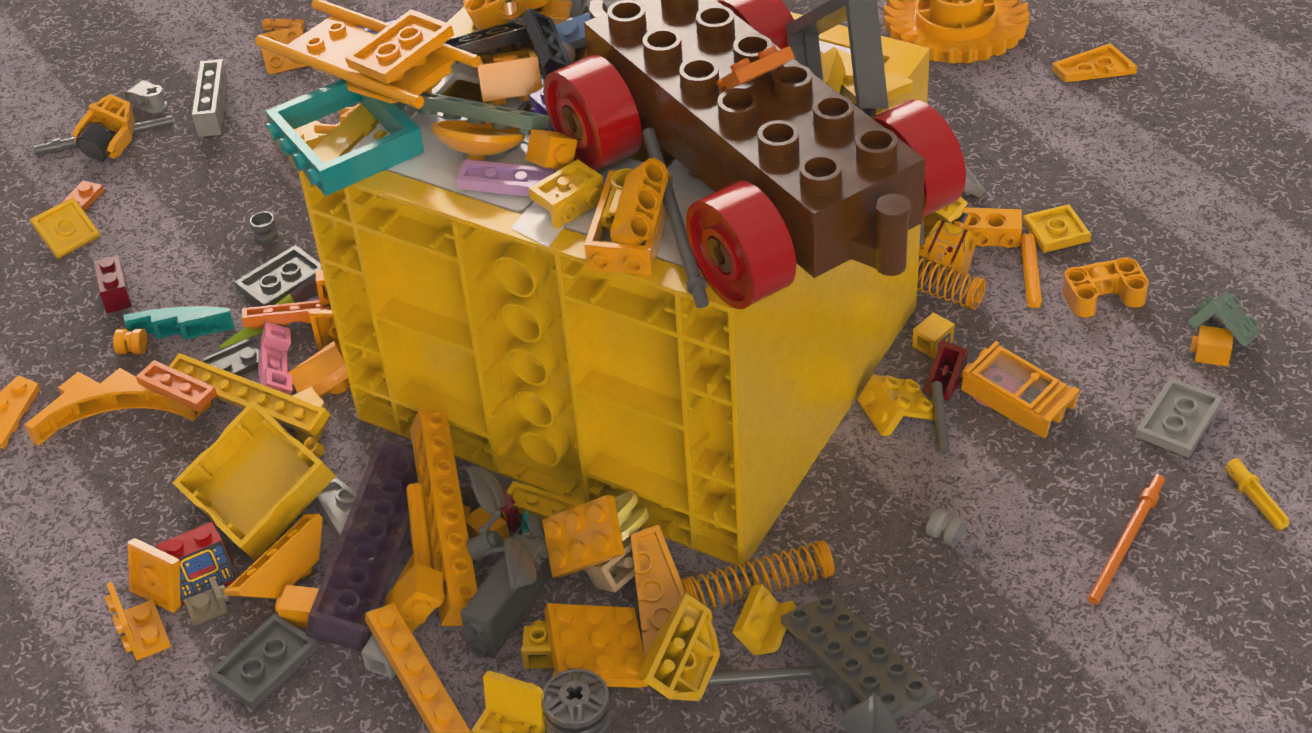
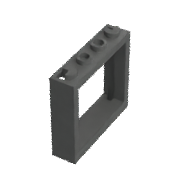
(864, 47)

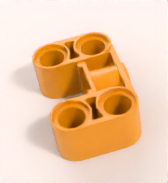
(496, 12)
(1117, 276)

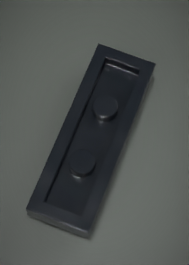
(546, 41)

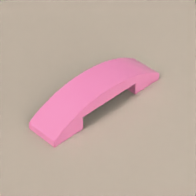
(273, 358)

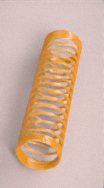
(977, 282)
(823, 559)

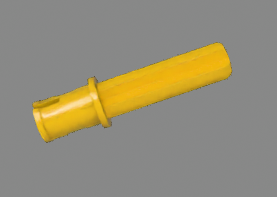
(1250, 485)

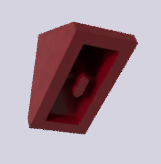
(947, 368)

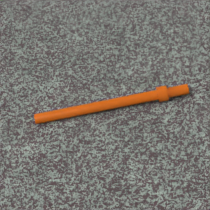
(1147, 500)

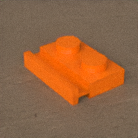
(745, 71)

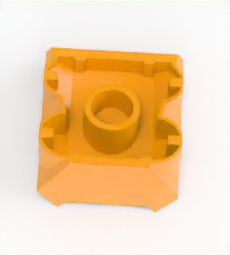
(322, 372)

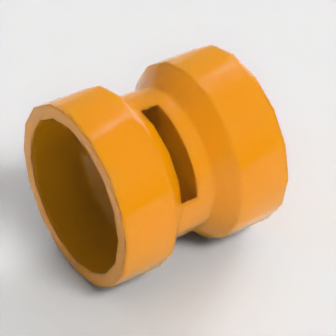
(130, 341)

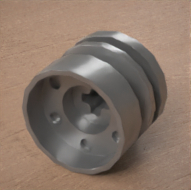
(577, 703)

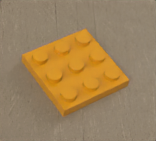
(596, 640)

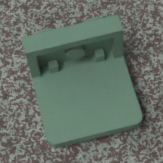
(1229, 311)

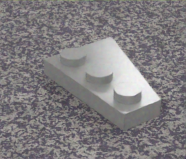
(336, 504)

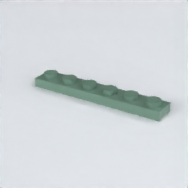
(480, 113)

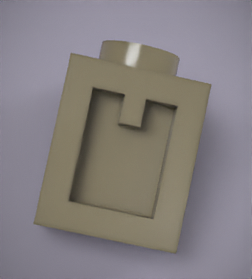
(207, 604)

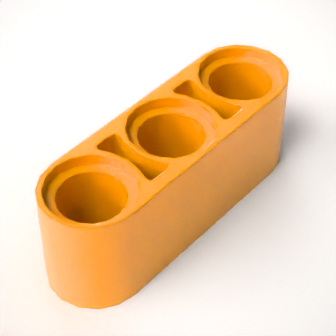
(639, 203)

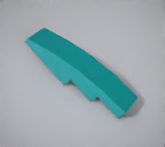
(188, 321)

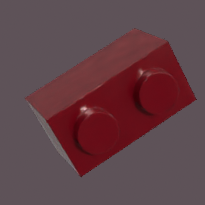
(112, 284)

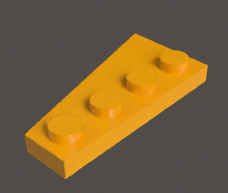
(656, 581)

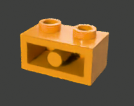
(417, 594)

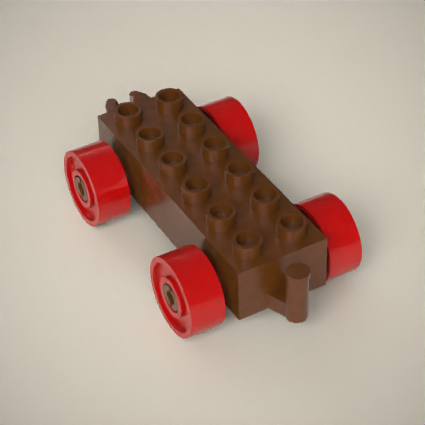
(785, 153)

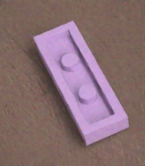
(500, 177)

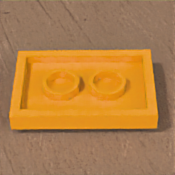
(399, 46)
(583, 536)

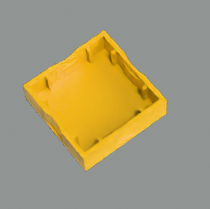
(254, 480)

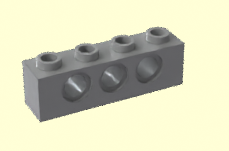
(210, 98)

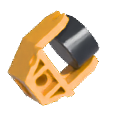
(91, 130)

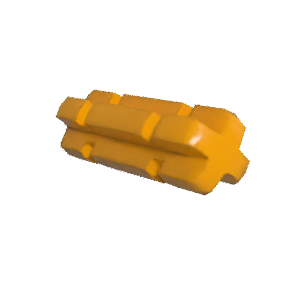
(279, 24)

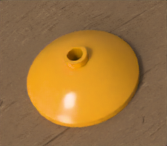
(475, 138)

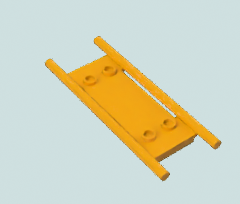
(338, 36)

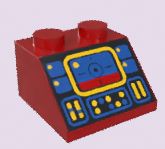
(200, 558)

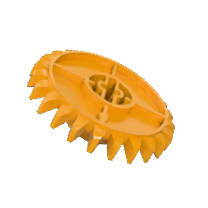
(958, 28)

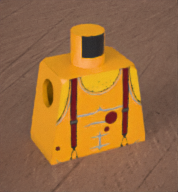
(950, 244)

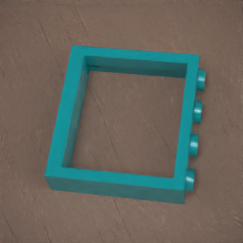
(352, 167)

